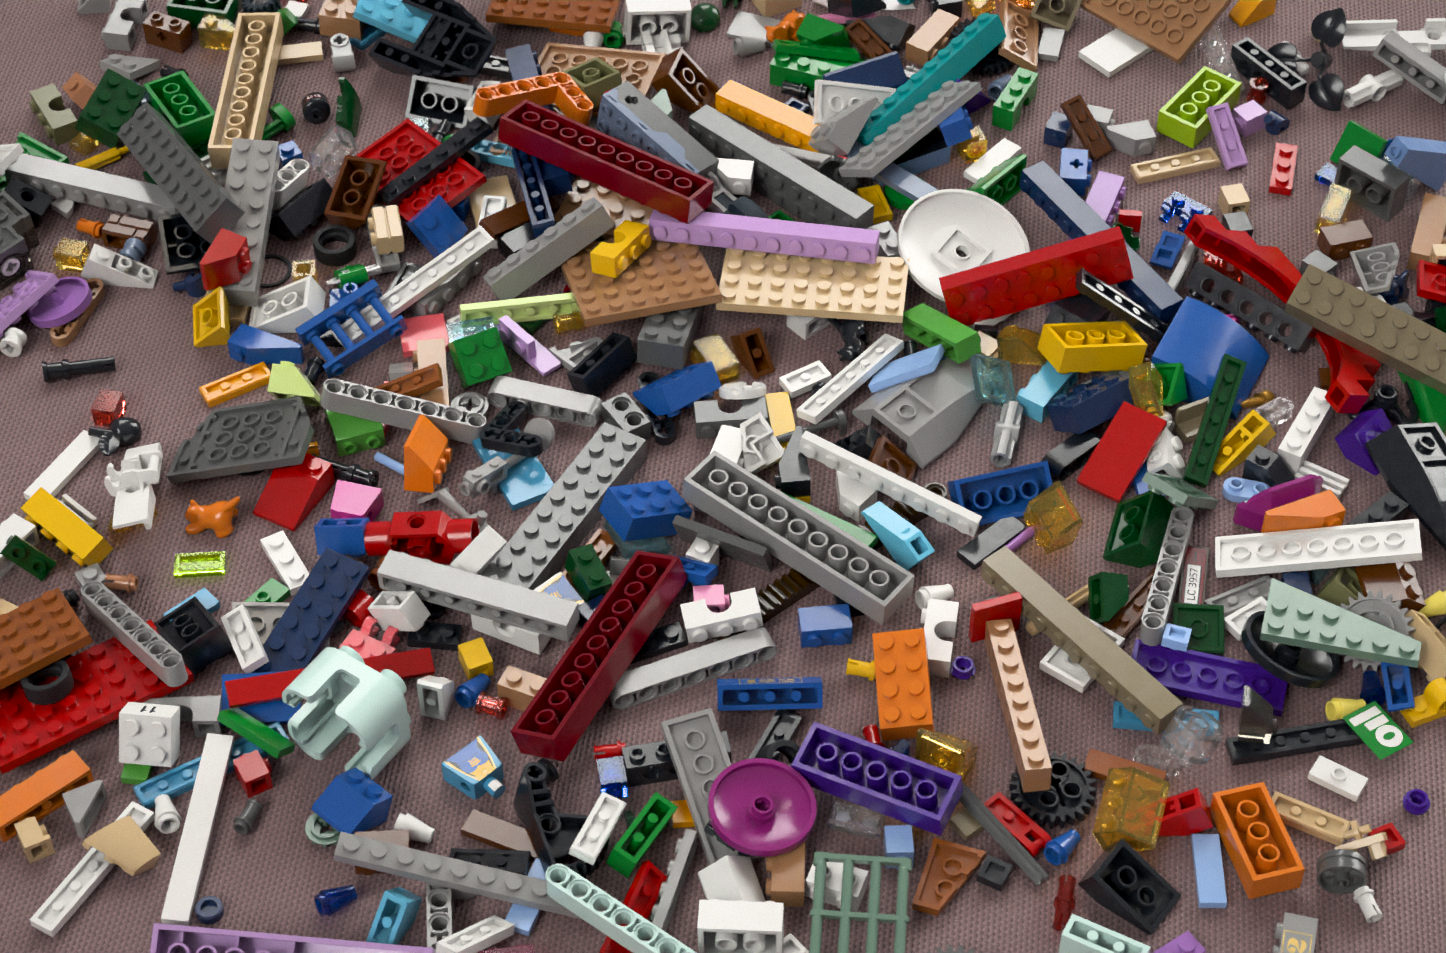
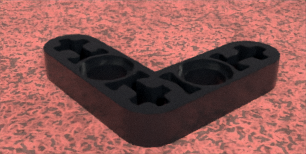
(502, 437)

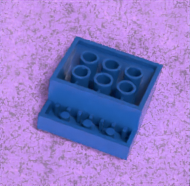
(1199, 340)

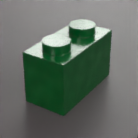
(587, 572)

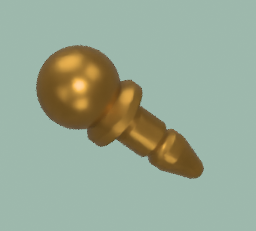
(1258, 399)

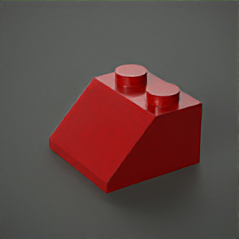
(225, 260)

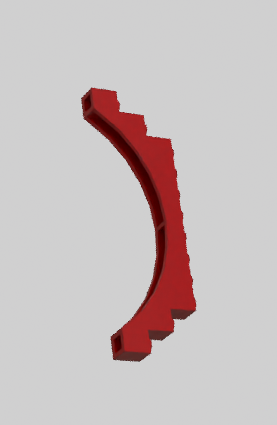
(1349, 368)

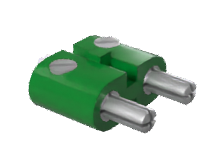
(353, 274)

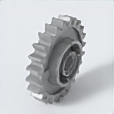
(1382, 612)

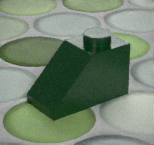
(1107, 595)

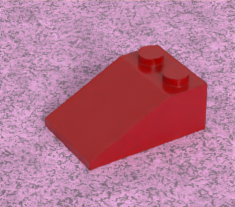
(294, 492)

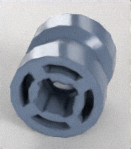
(134, 249)

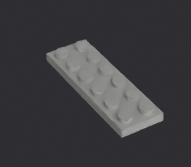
(698, 759)

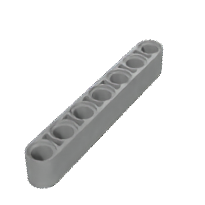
(400, 409)
(1166, 576)
(134, 633)
(692, 667)

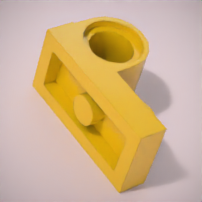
(1429, 705)

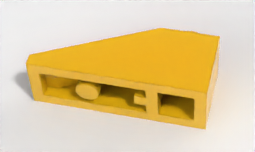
(1241, 441)

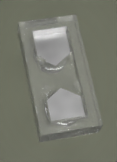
(856, 821)

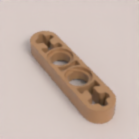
(72, 328)

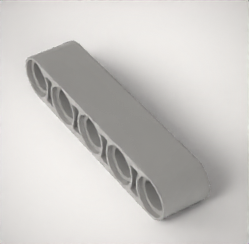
(546, 401)

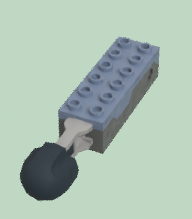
(639, 122)

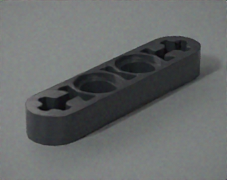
(657, 424)

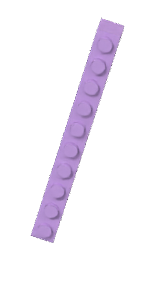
(769, 236)

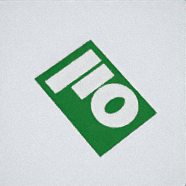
(1377, 730)

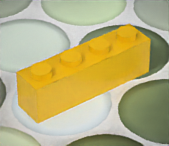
(66, 528)

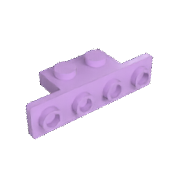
(527, 346)

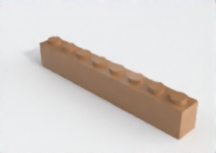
(1018, 706)

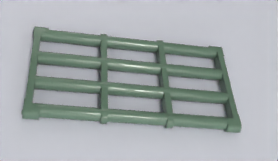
(845, 915)

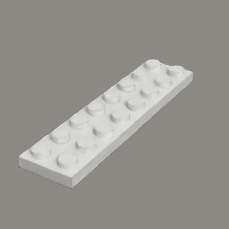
(1318, 548)

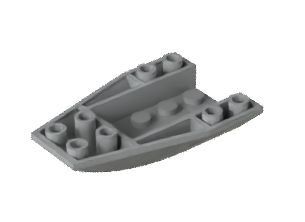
(926, 410)

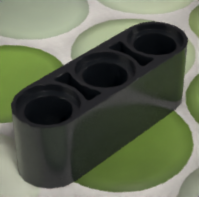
(1071, 454)

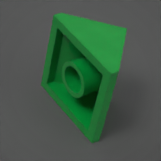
(1173, 382)

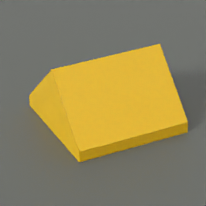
(211, 319)

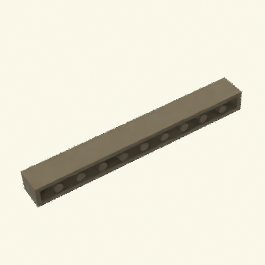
(1082, 640)

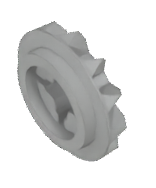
(479, 402)

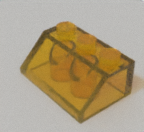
(1131, 808)

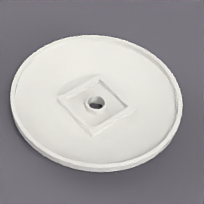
(953, 222)

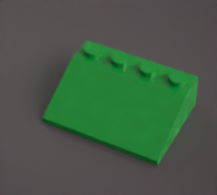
(803, 69)

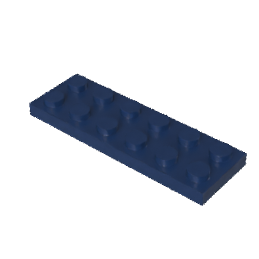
(314, 612)

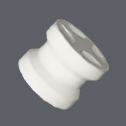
(13, 342)

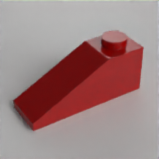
(1185, 814)

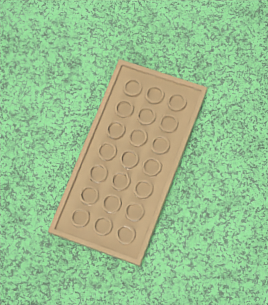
(813, 286)

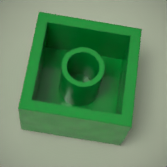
(479, 357)

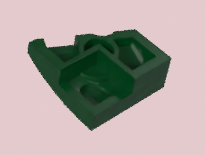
(348, 107)

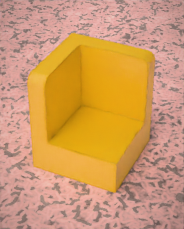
(475, 658)

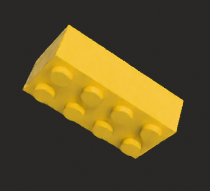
(1091, 346)

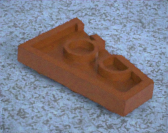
(944, 875)

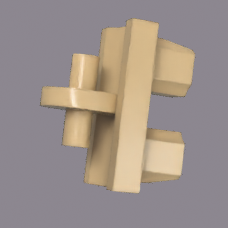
(1375, 843)

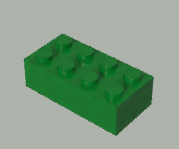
(182, 106)

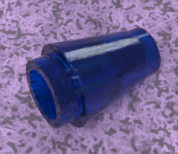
(1372, 688)
(334, 899)

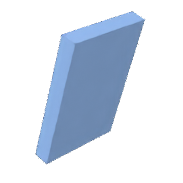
(907, 368)

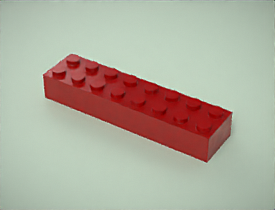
(1035, 277)

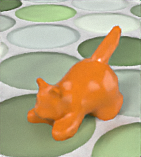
(786, 28)
(212, 516)

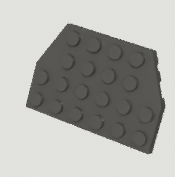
(245, 440)

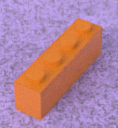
(42, 792)

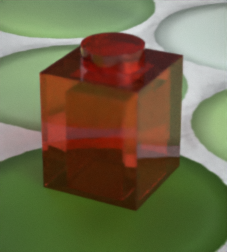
(108, 406)

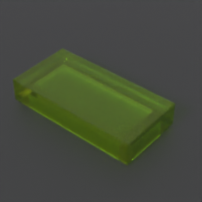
(200, 564)

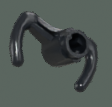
(1386, 398)

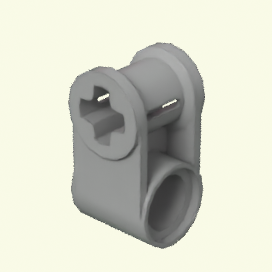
(342, 54)

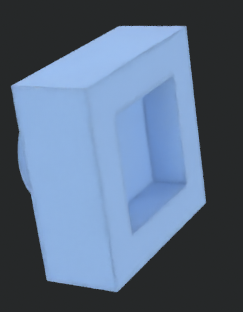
(1176, 637)

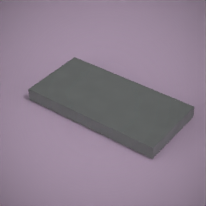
(729, 545)

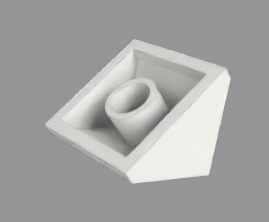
(731, 880)

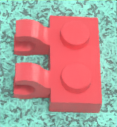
(366, 645)

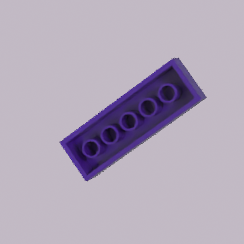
(878, 778)

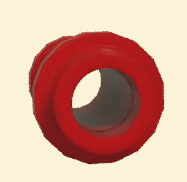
(871, 734)
(610, 750)

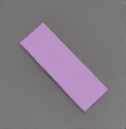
(1226, 136)

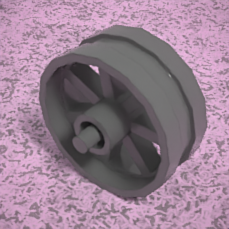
(1341, 871)

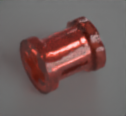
(1257, 91)
(491, 705)

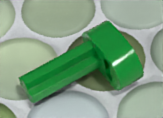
(282, 121)

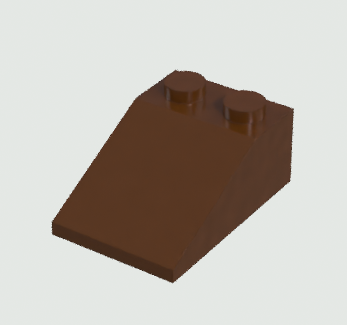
(685, 82)

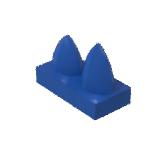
(698, 572)

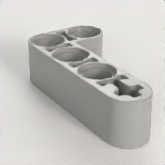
(441, 916)

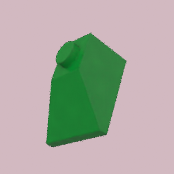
(823, 32)

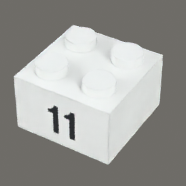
(149, 734)

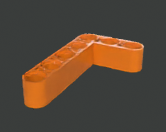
(541, 90)

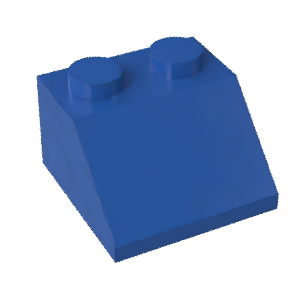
(437, 226)
(353, 802)

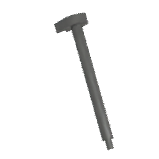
(839, 421)

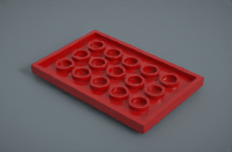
(405, 147)

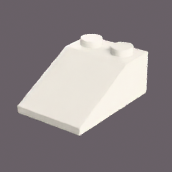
(288, 306)

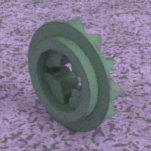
(314, 831)

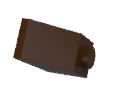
(753, 352)

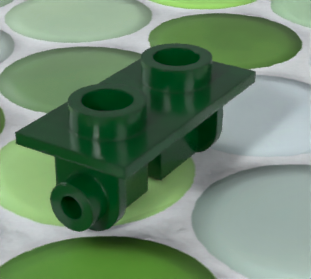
(27, 557)

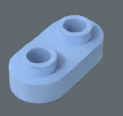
(1241, 489)

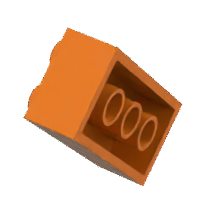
(902, 683)
(1256, 840)

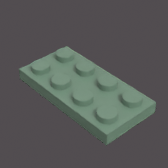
(1179, 491)

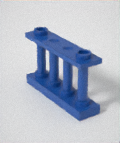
(341, 311)

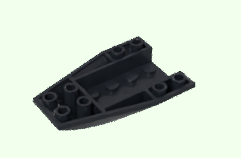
(1415, 469)

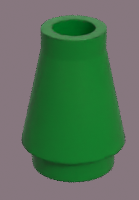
(615, 38)

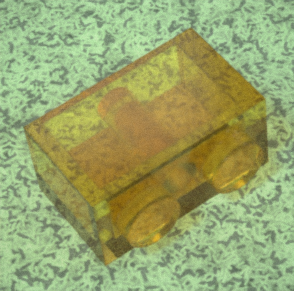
(715, 349)

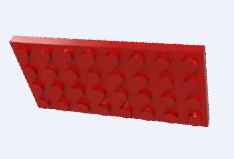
(103, 684)

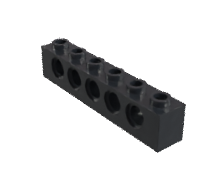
(1203, 275)

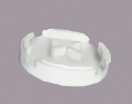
(741, 390)

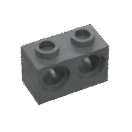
(626, 414)

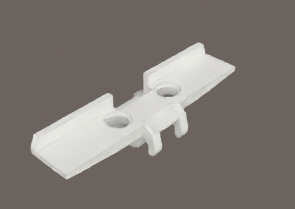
(1369, 33)
(133, 486)

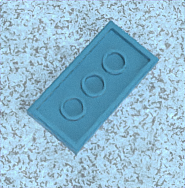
(525, 481)

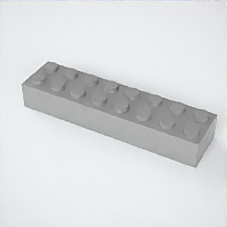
(252, 185)

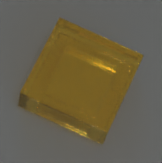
(83, 144)

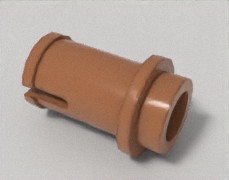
(122, 582)

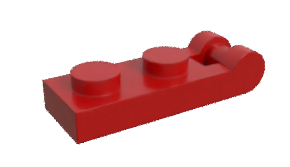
(1018, 823)

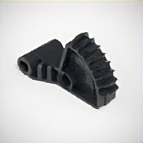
(550, 830)

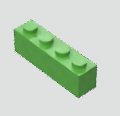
(936, 328)

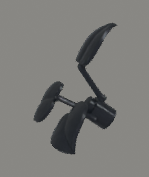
(1330, 29)

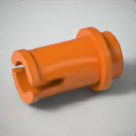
(90, 227)

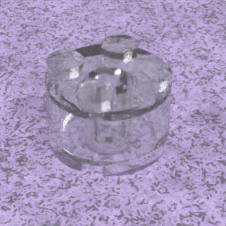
(1192, 736)

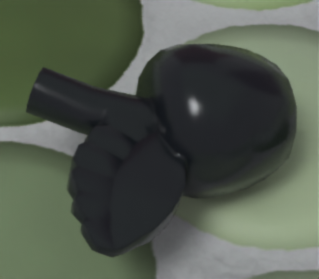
(121, 433)

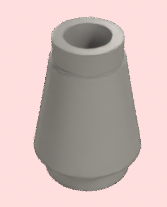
(747, 45)

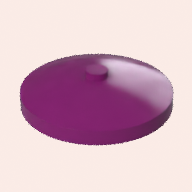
(761, 807)

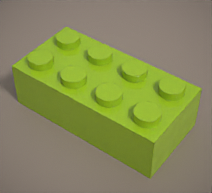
(1185, 114)

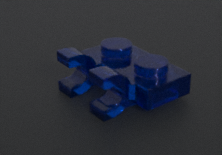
(1182, 206)

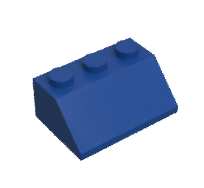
(679, 389)

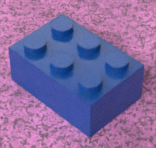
(643, 509)

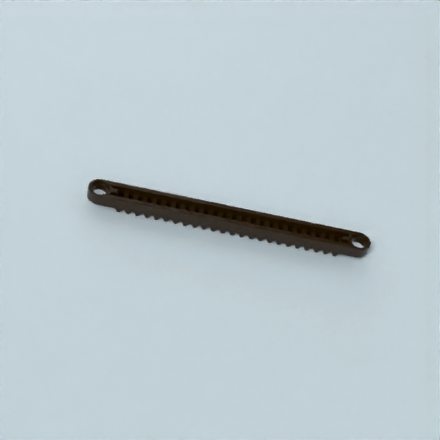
(796, 586)

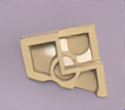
(125, 846)

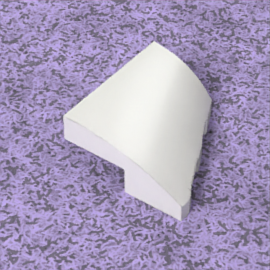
(759, 444)

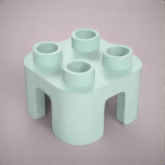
(348, 699)

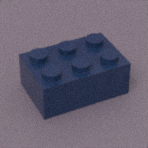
(1089, 404)

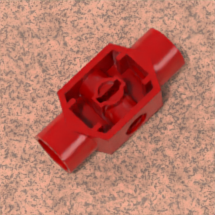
(421, 535)

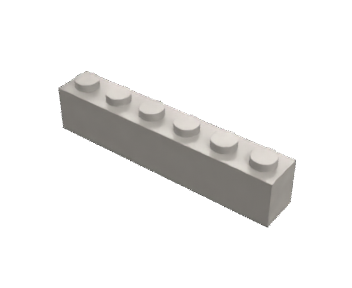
(549, 250)

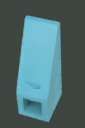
(900, 537)

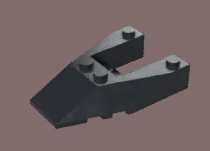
(448, 45)

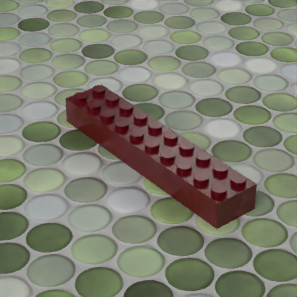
(606, 161)
(599, 656)

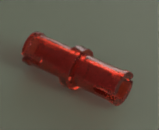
(1064, 902)

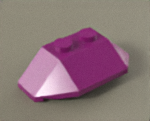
(1251, 513)

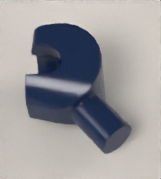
(1275, 122)
(192, 285)

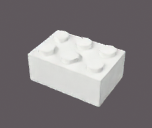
(655, 17)
(740, 926)

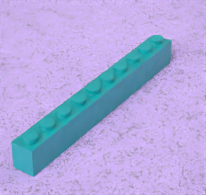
(946, 66)

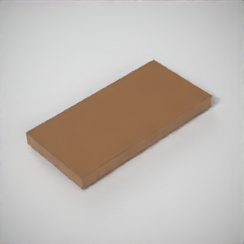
(1022, 36)

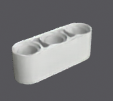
(290, 181)

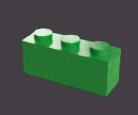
(641, 835)

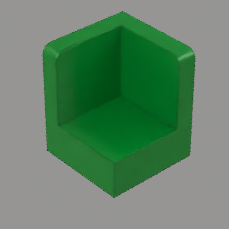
(289, 20)

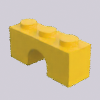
(614, 258)

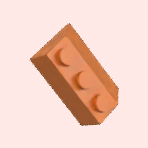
(425, 456)

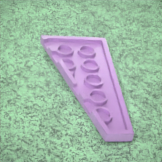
(25, 297)

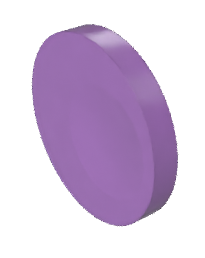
(62, 304)

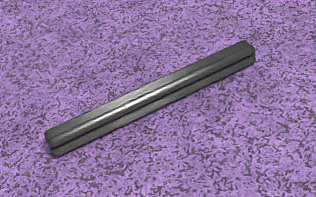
(1002, 836)

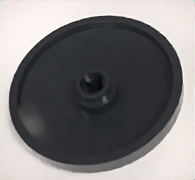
(1289, 663)

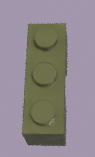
(50, 110)

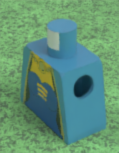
(475, 770)

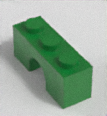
(1018, 91)

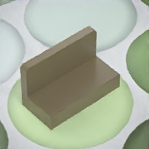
(1189, 418)

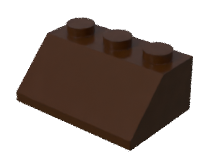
(354, 191)
(1394, 579)

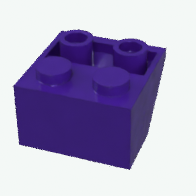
(1358, 432)

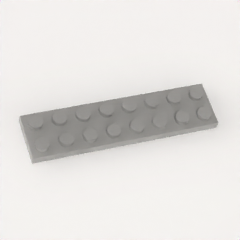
(909, 129)

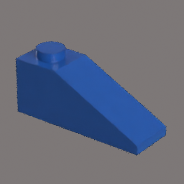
(255, 346)

